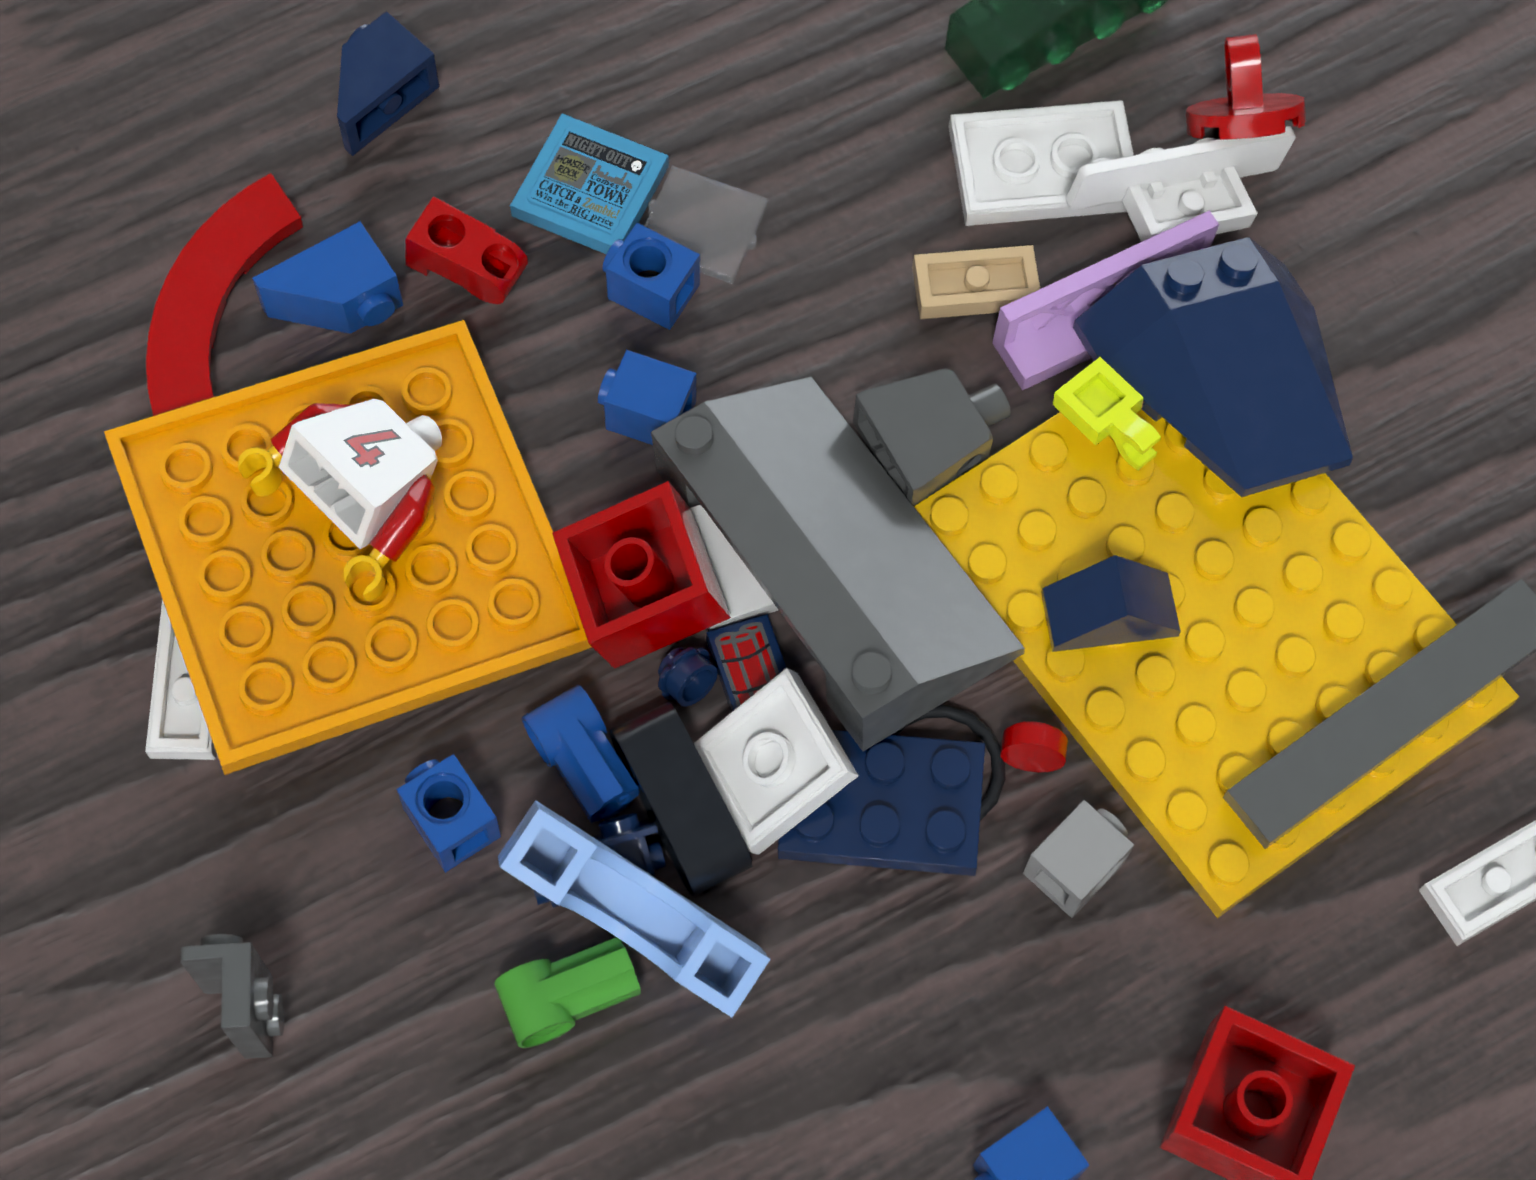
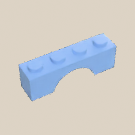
(634, 907)

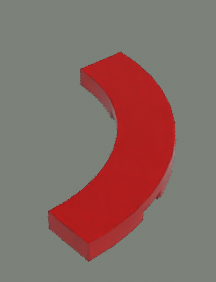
(198, 286)

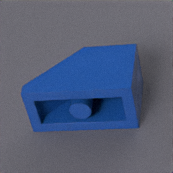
(332, 284)

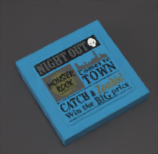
(589, 184)

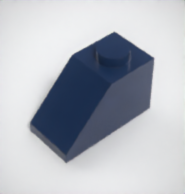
(381, 80)

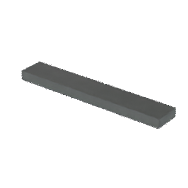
(1387, 716)

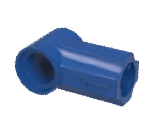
(574, 740)

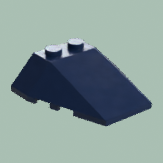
(1227, 359)

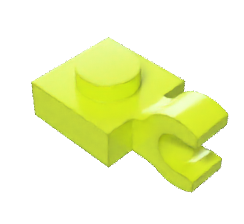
(1106, 405)

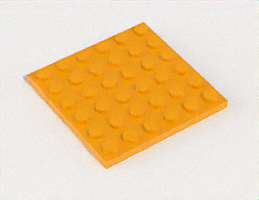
(260, 582)

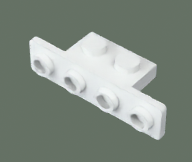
(1182, 182)

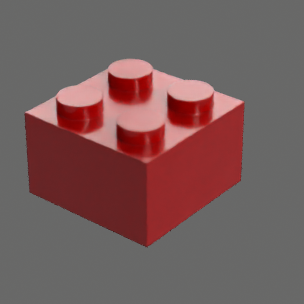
(640, 575)
(1256, 1102)

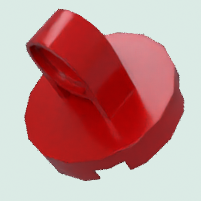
(1246, 108)

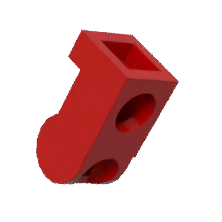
(464, 252)

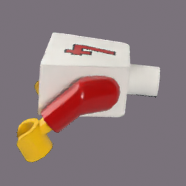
(360, 471)

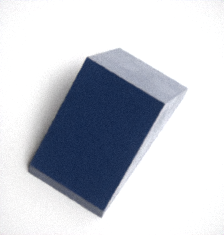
(1110, 606)

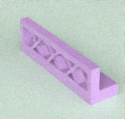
(1038, 331)

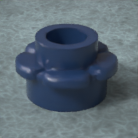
(686, 675)

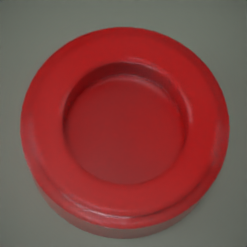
(1034, 747)

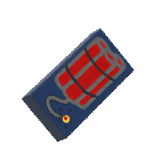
(745, 658)

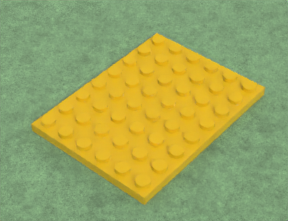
(1279, 615)

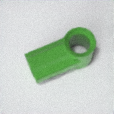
(549, 997)

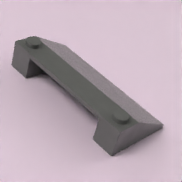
(837, 553)

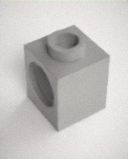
(1079, 857)

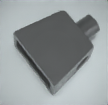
(928, 429)

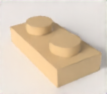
(973, 280)

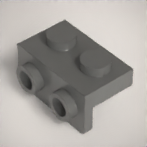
(248, 1005)

